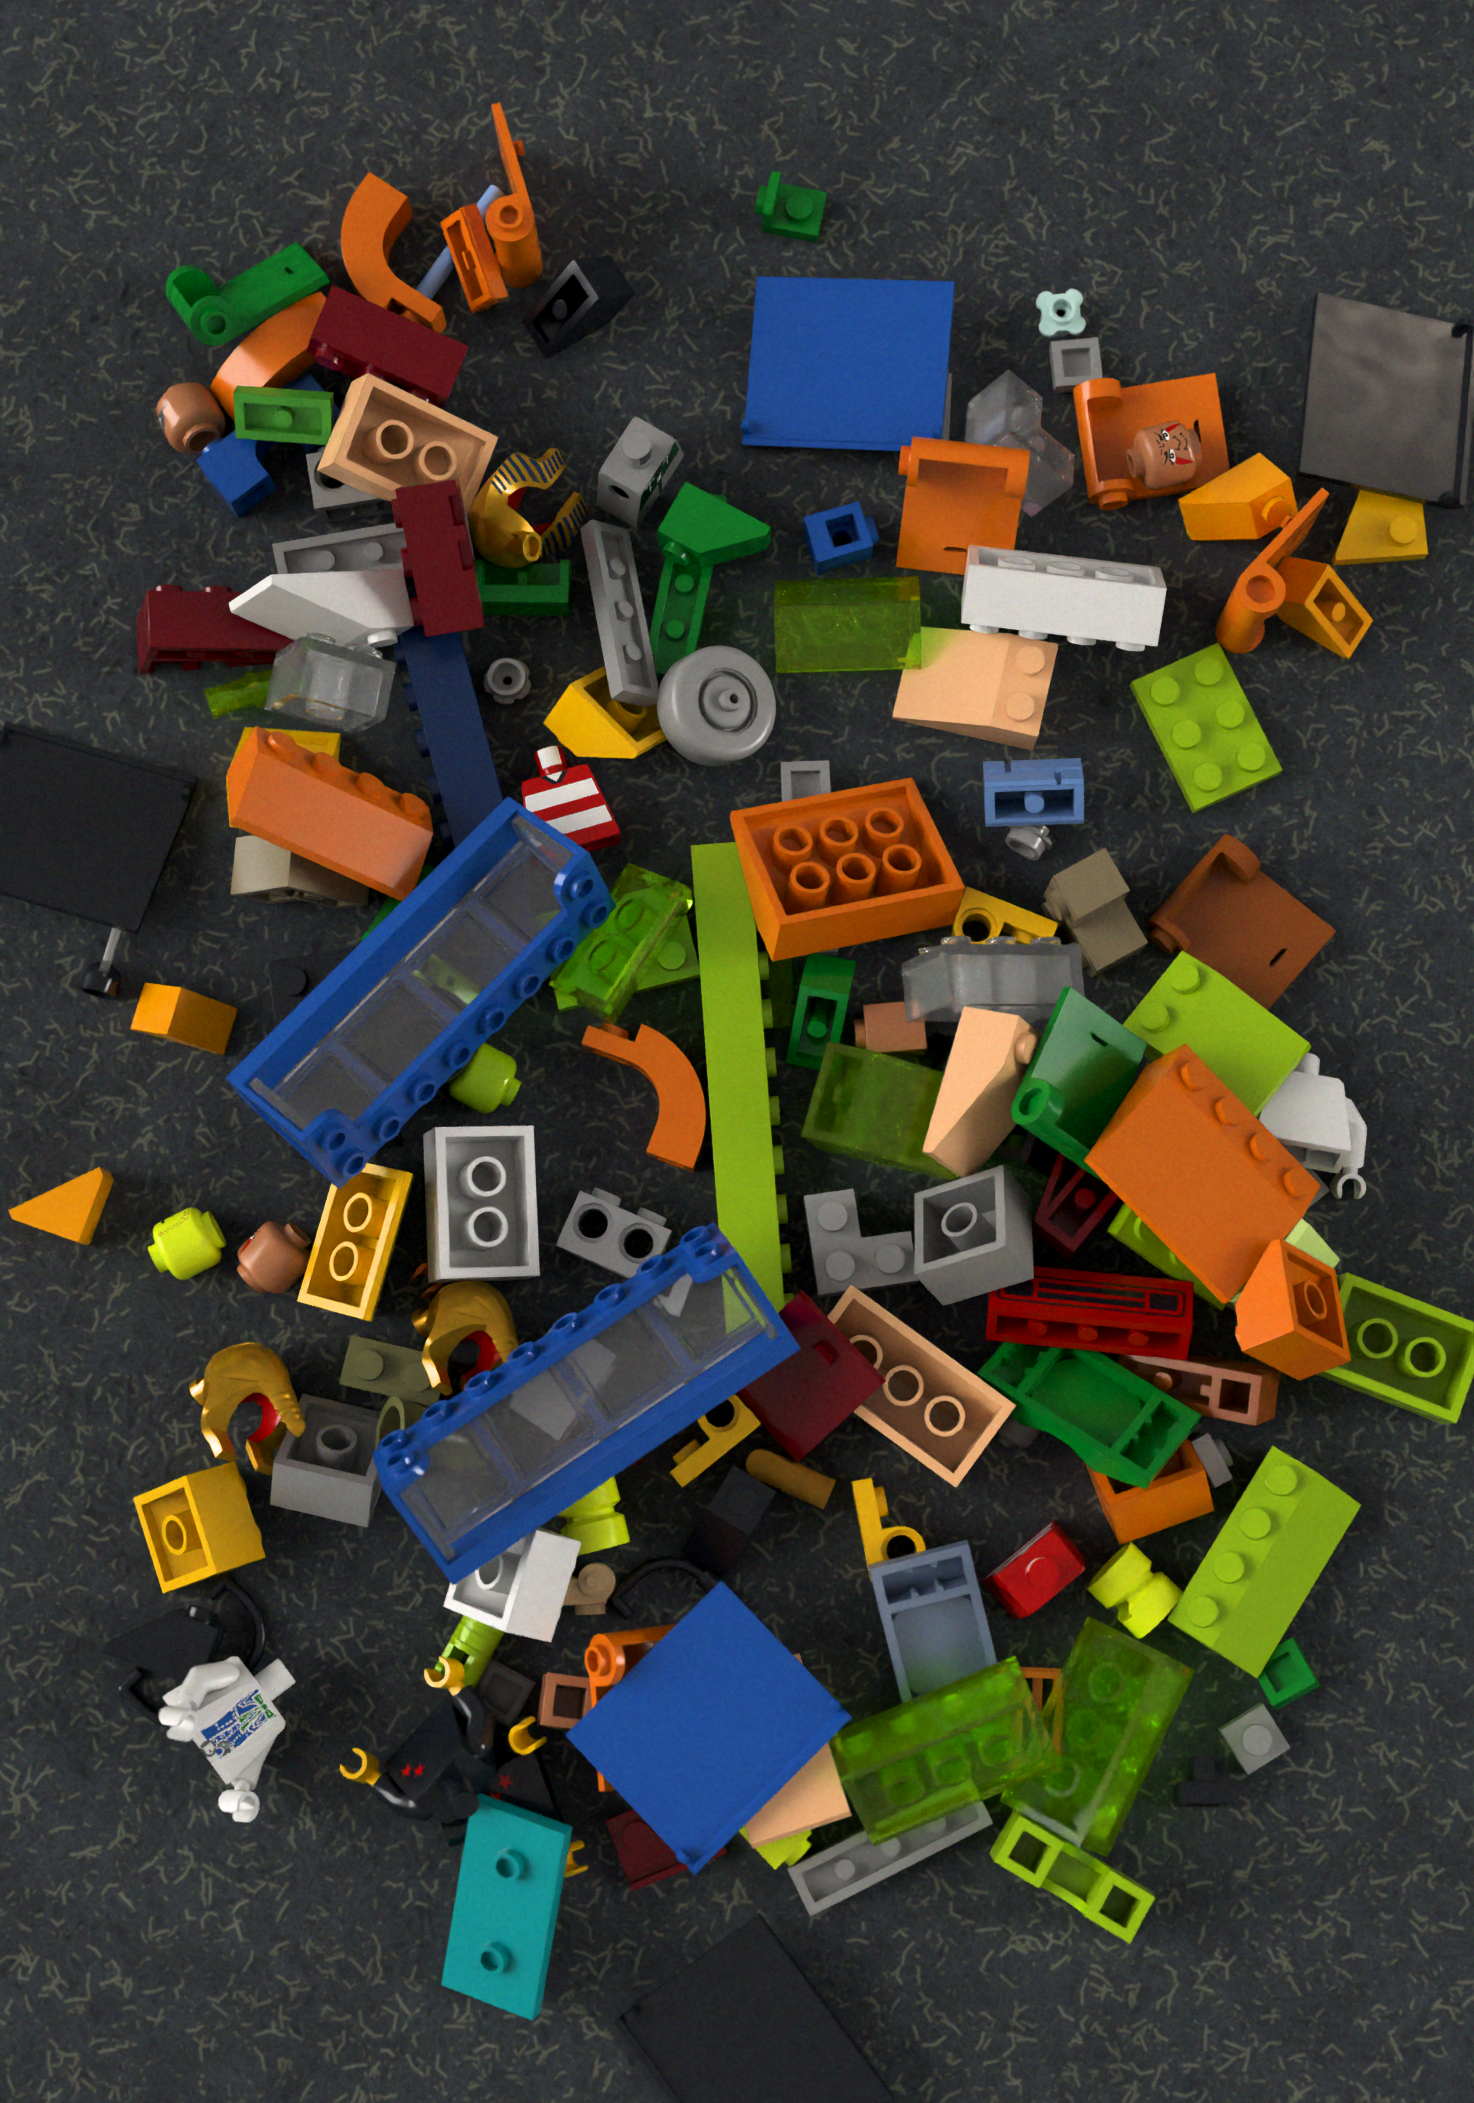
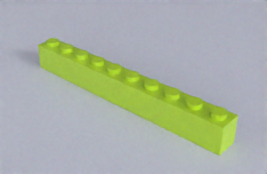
(739, 1068)

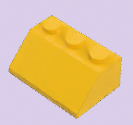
(356, 1242)

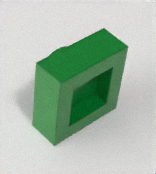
(1287, 1675)

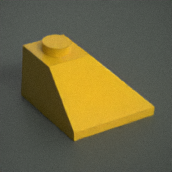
(603, 727)

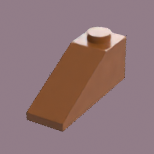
(1212, 1385)

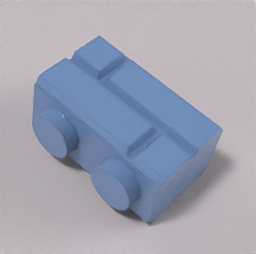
(1033, 792)

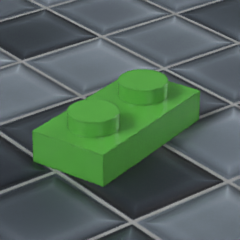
(283, 415)

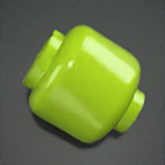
(487, 1081)

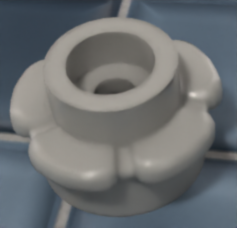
(507, 668)
(1029, 840)

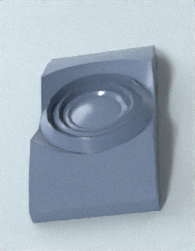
(932, 1618)

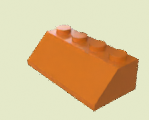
(329, 813)

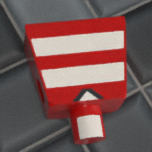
(570, 801)
(1035, 1572)

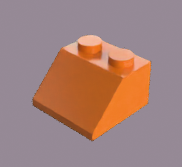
(1292, 1313)
(1172, 1497)

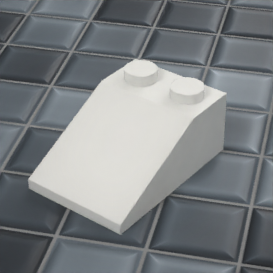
(350, 606)

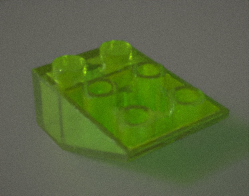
(874, 1109)

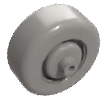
(716, 706)

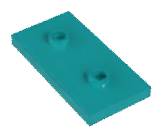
(506, 1906)

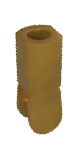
(790, 1477)

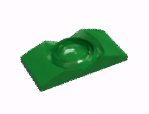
(1093, 1406)

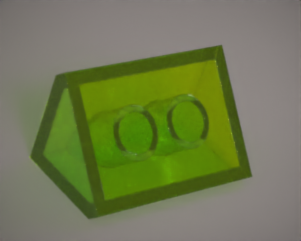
(847, 624)
(622, 950)

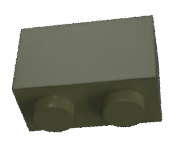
(389, 1371)

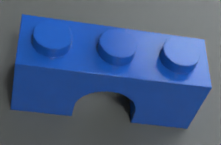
(237, 464)

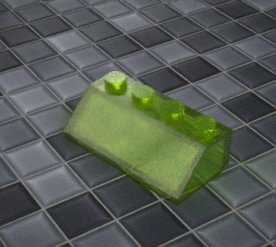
(1113, 1717)
(943, 1751)

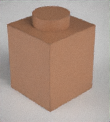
(887, 1032)
(563, 1701)

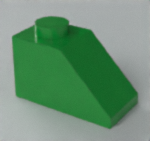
(708, 530)
(819, 1008)

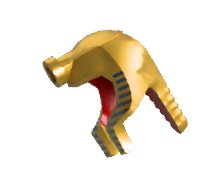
(506, 536)
(465, 1313)
(240, 1376)

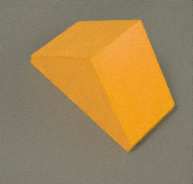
(184, 1017)
(70, 1208)

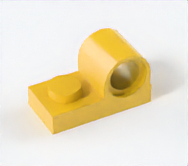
(999, 917)
(696, 1458)
(870, 1506)

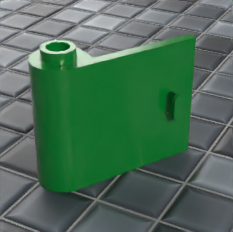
(246, 300)
(1076, 1081)

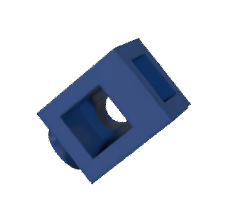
(846, 521)

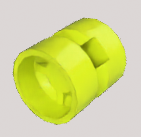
(595, 1520)
(1134, 1590)

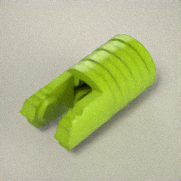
(476, 1640)

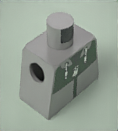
(640, 467)

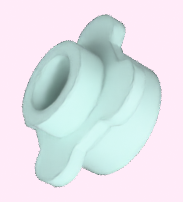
(1058, 326)

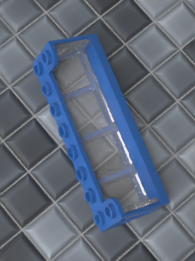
(424, 990)
(582, 1402)

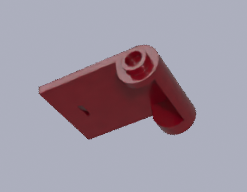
(814, 1386)

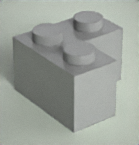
(844, 1257)

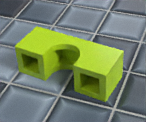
(1072, 1875)

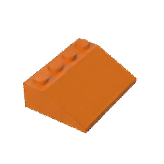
(845, 868)
(1201, 1171)

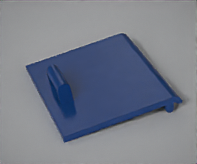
(848, 362)
(708, 1726)

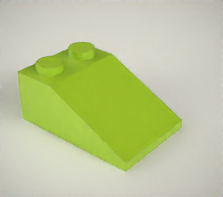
(1222, 1026)

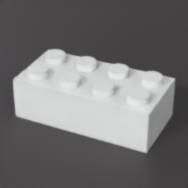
(1062, 597)

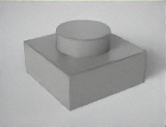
(1074, 363)
(1213, 1457)
(1254, 1738)

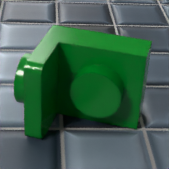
(790, 209)

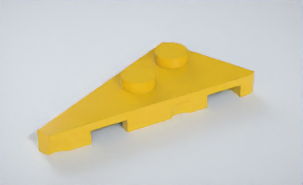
(1382, 531)

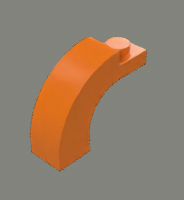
(368, 232)
(271, 353)
(682, 1109)

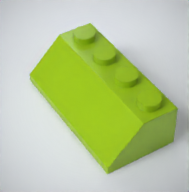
(1264, 1562)

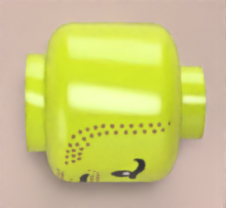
(187, 1243)

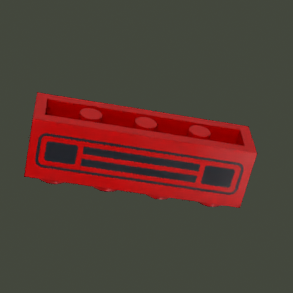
(1095, 1313)

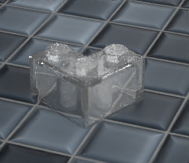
(1010, 416)

